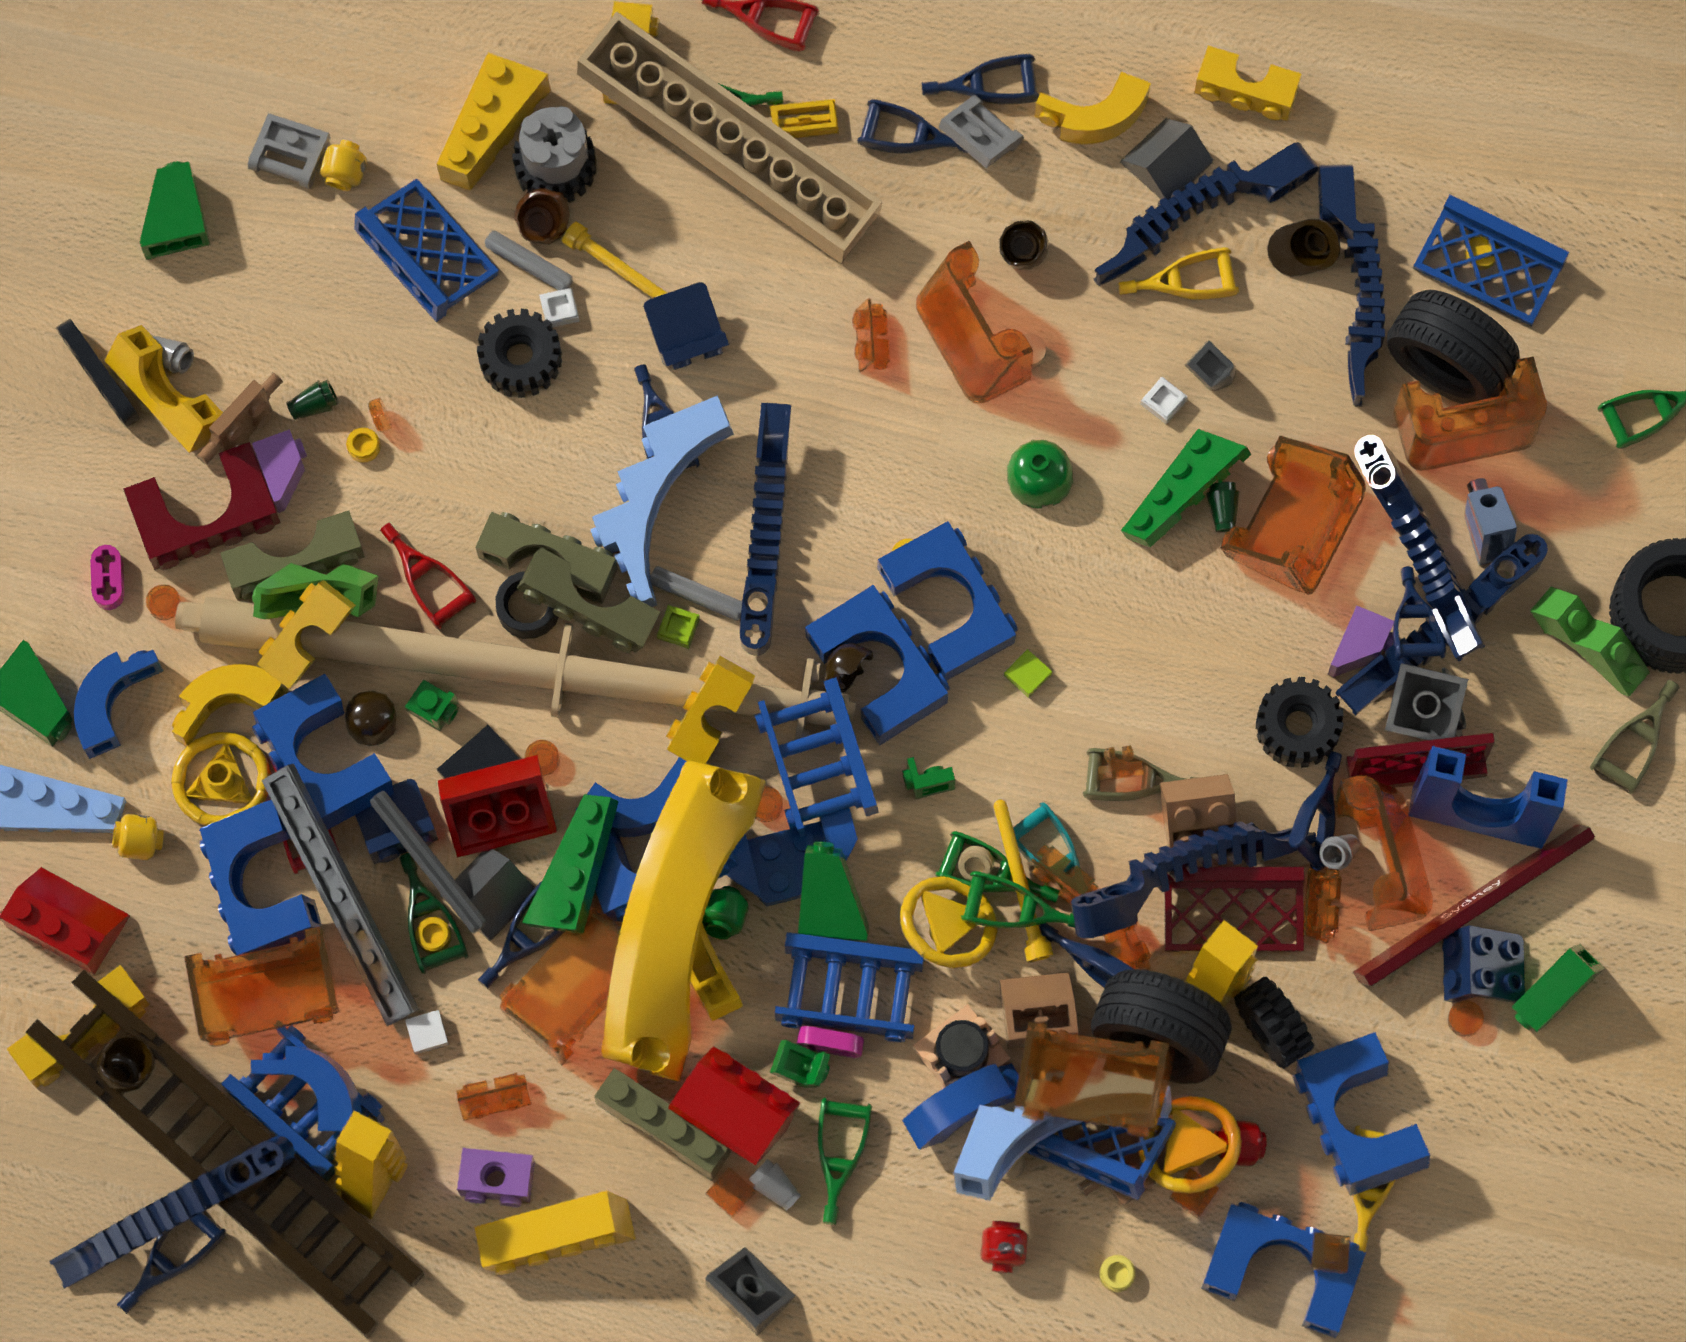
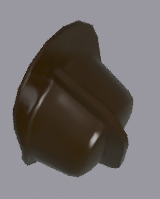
(1304, 247)

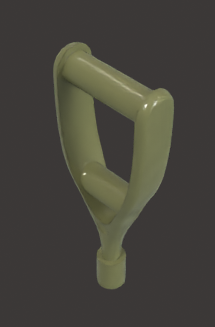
(1637, 725)
(1148, 779)

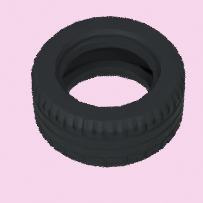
(1452, 347)
(1654, 646)
(1166, 1010)

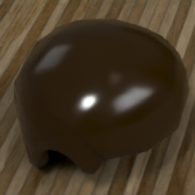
(1023, 245)
(846, 664)
(370, 718)
(126, 1063)

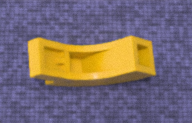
(1098, 121)
(219, 688)
(711, 981)

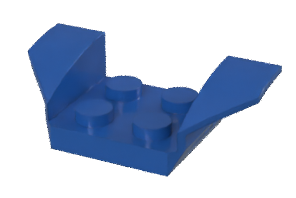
(774, 862)

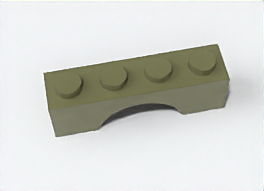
(509, 541)
(331, 546)
(550, 582)
(650, 1113)

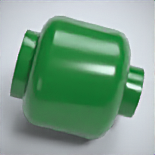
(725, 913)

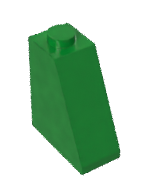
(174, 213)
(31, 697)
(829, 896)
(1557, 988)

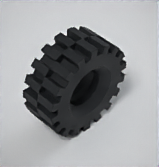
(568, 188)
(513, 331)
(1308, 699)
(1274, 1022)

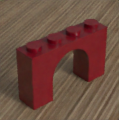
(247, 513)

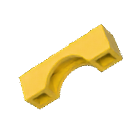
(139, 363)
(42, 1068)

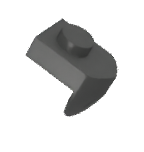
(1212, 367)

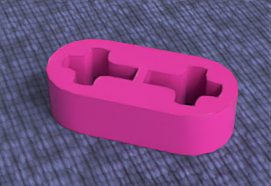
(99, 577)
(830, 1041)

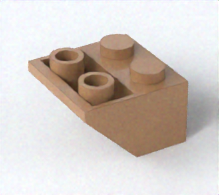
(1197, 806)
(1037, 1000)

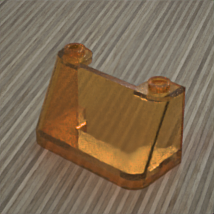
(978, 359)
(1299, 516)
(1405, 891)
(565, 987)
(263, 989)
(1093, 1079)

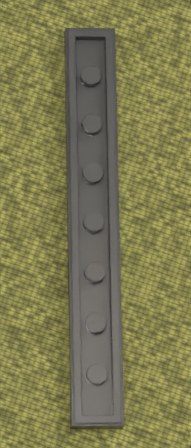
(340, 894)

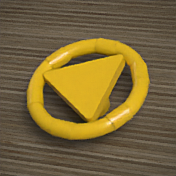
(220, 778)
(945, 923)
(1193, 1144)

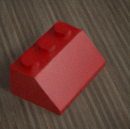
(497, 806)
(64, 919)
(734, 1105)

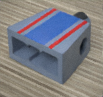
(1488, 521)

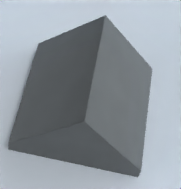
(1168, 158)
(1426, 703)
(494, 889)
(749, 1290)

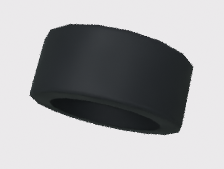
(516, 628)

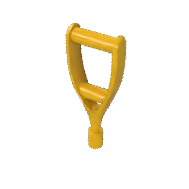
(1174, 280)
(1374, 1194)

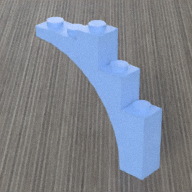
(674, 444)
(1001, 1139)

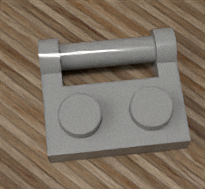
(980, 132)
(292, 141)

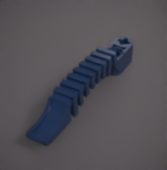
(1269, 179)
(1367, 333)
(766, 524)
(1433, 567)
(1482, 595)
(1119, 904)
(171, 1210)

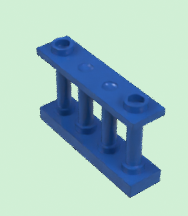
(839, 733)
(837, 953)
(271, 1111)

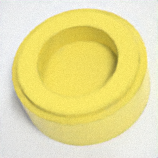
(1117, 1273)

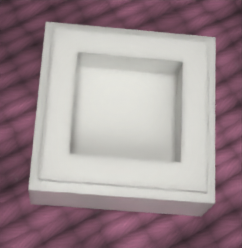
(559, 307)
(1164, 400)
(426, 1032)

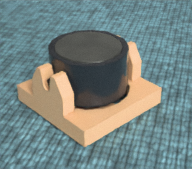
(960, 1047)

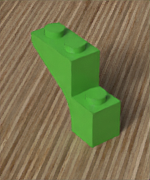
(283, 589)
(1596, 641)

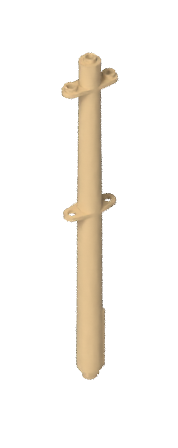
(234, 625)

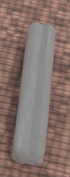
(528, 261)
(696, 593)

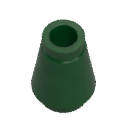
(313, 400)
(1223, 503)

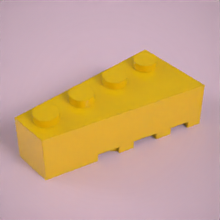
(491, 114)
(1224, 964)
(368, 1163)
(554, 1232)

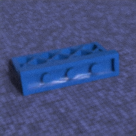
(1503, 234)
(400, 259)
(1103, 1168)

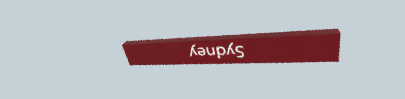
(1474, 905)

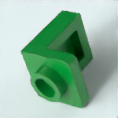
(800, 1065)

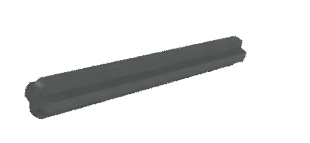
(428, 862)

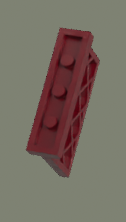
(1401, 763)
(1238, 878)

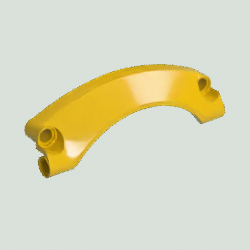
(663, 917)

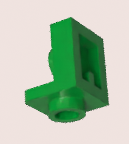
(433, 705)
(932, 782)

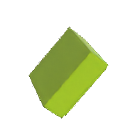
(678, 626)
(1027, 673)

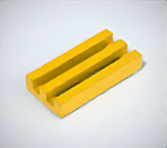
(806, 107)

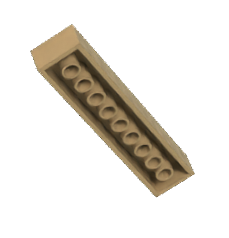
(729, 137)

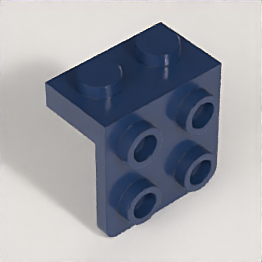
(685, 325)
(379, 838)
(1483, 965)

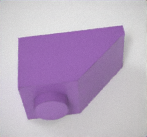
(281, 465)
(1362, 642)

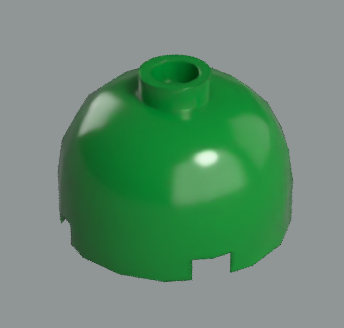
(1039, 474)

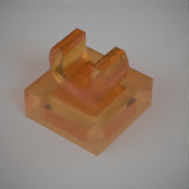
(1120, 768)
(1195, 1202)
(1330, 1252)

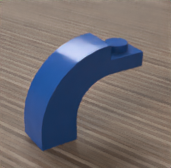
(99, 693)
(640, 815)
(328, 1079)
(959, 1102)

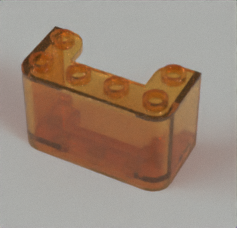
(1472, 430)

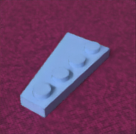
(52, 804)

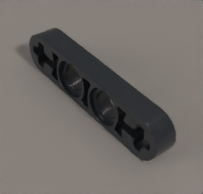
(97, 373)

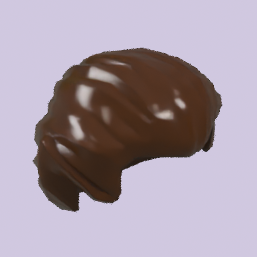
(542, 216)

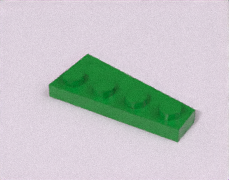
(1182, 485)
(572, 877)

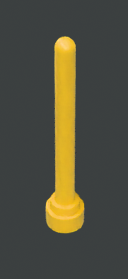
(578, 238)
(1036, 946)

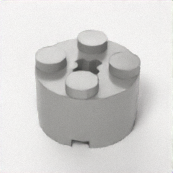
(548, 128)

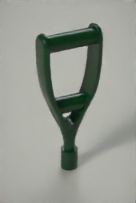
(423, 908)

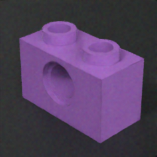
(479, 1164)

